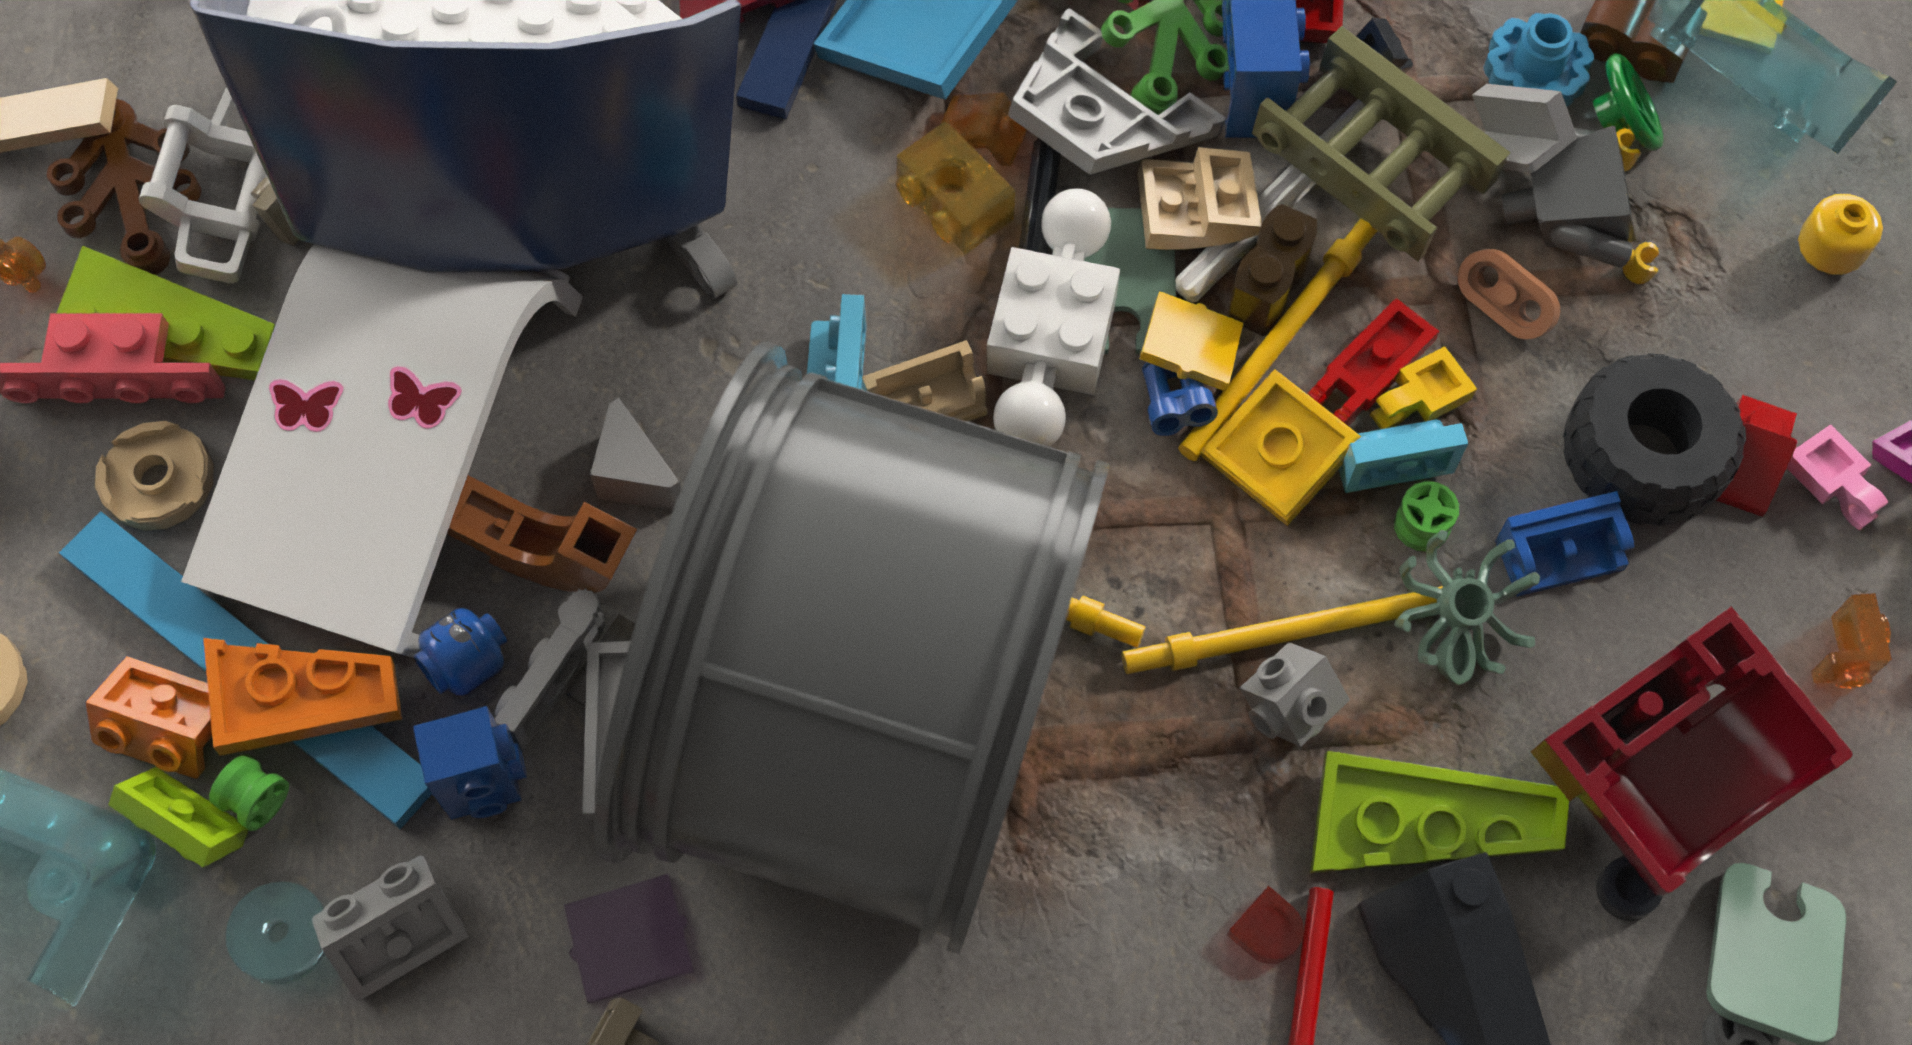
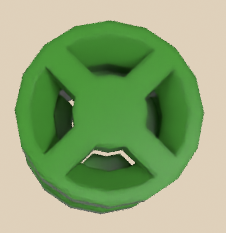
(1431, 502)
(249, 792)

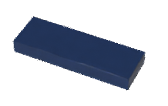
(783, 57)

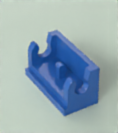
(1567, 542)

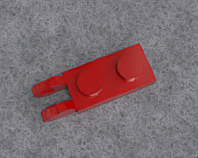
(1374, 359)

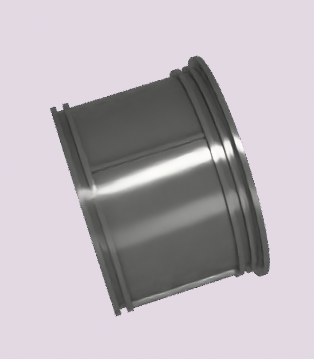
(844, 646)

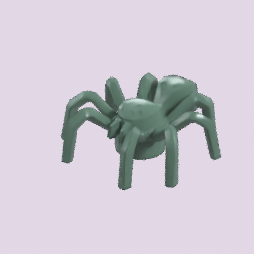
(1462, 606)

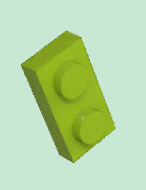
(178, 816)

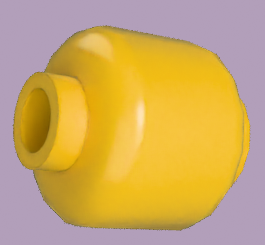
(1840, 234)

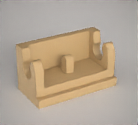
(935, 381)

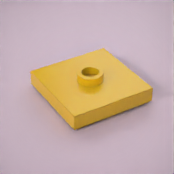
(1280, 447)

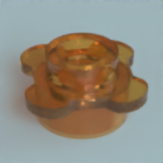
(21, 263)

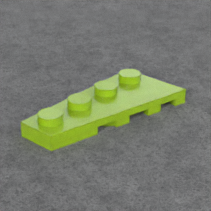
(198, 325)
(1418, 814)

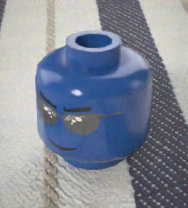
(460, 651)

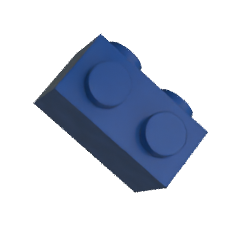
(470, 763)

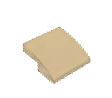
(1199, 201)

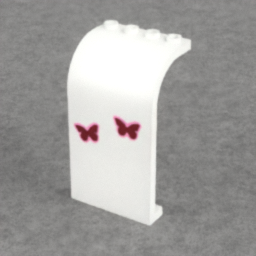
(362, 440)

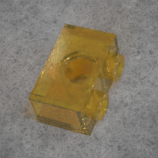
(949, 162)

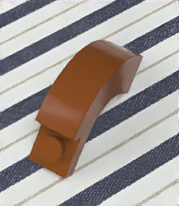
(541, 546)

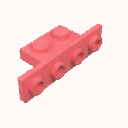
(108, 359)

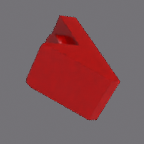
(1765, 455)

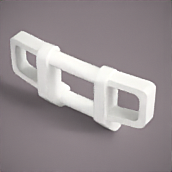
(157, 196)

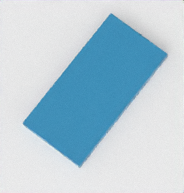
(912, 41)

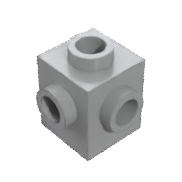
(1294, 694)

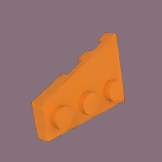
(286, 696)

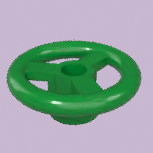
(1629, 104)

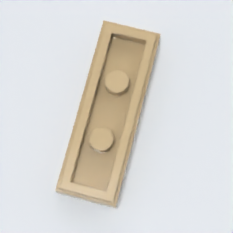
(57, 114)

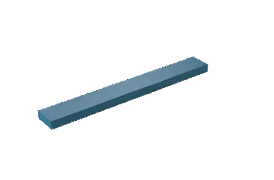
(186, 615)

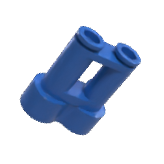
(1176, 409)

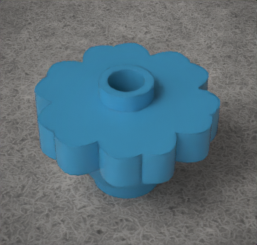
(1540, 56)

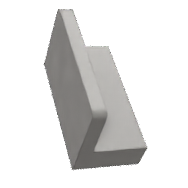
(1526, 123)

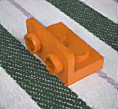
(152, 717)

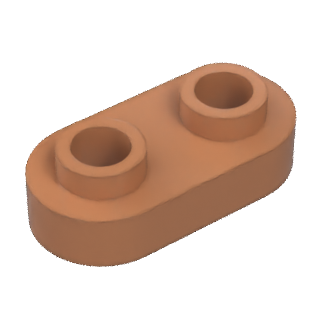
(1508, 297)

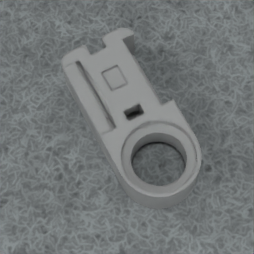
(704, 261)

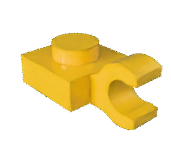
(1427, 385)

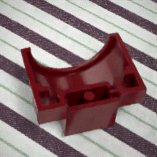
(1687, 777)

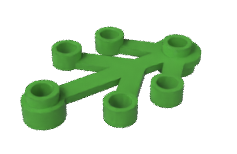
(1171, 19)

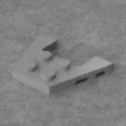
(1093, 118)

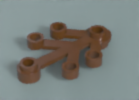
(120, 176)

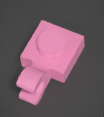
(1835, 468)

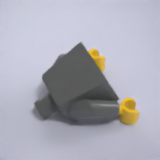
(1586, 202)

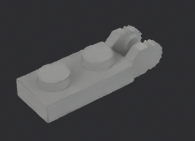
(551, 667)

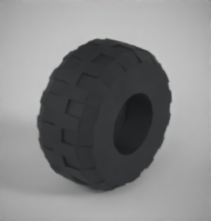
(1682, 405)

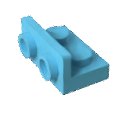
(839, 344)
(1402, 455)

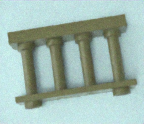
(1407, 106)

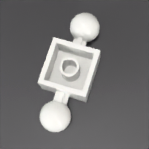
(1053, 318)

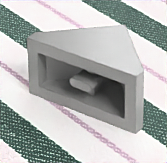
(629, 465)

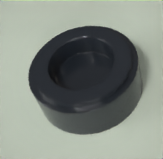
(1625, 892)

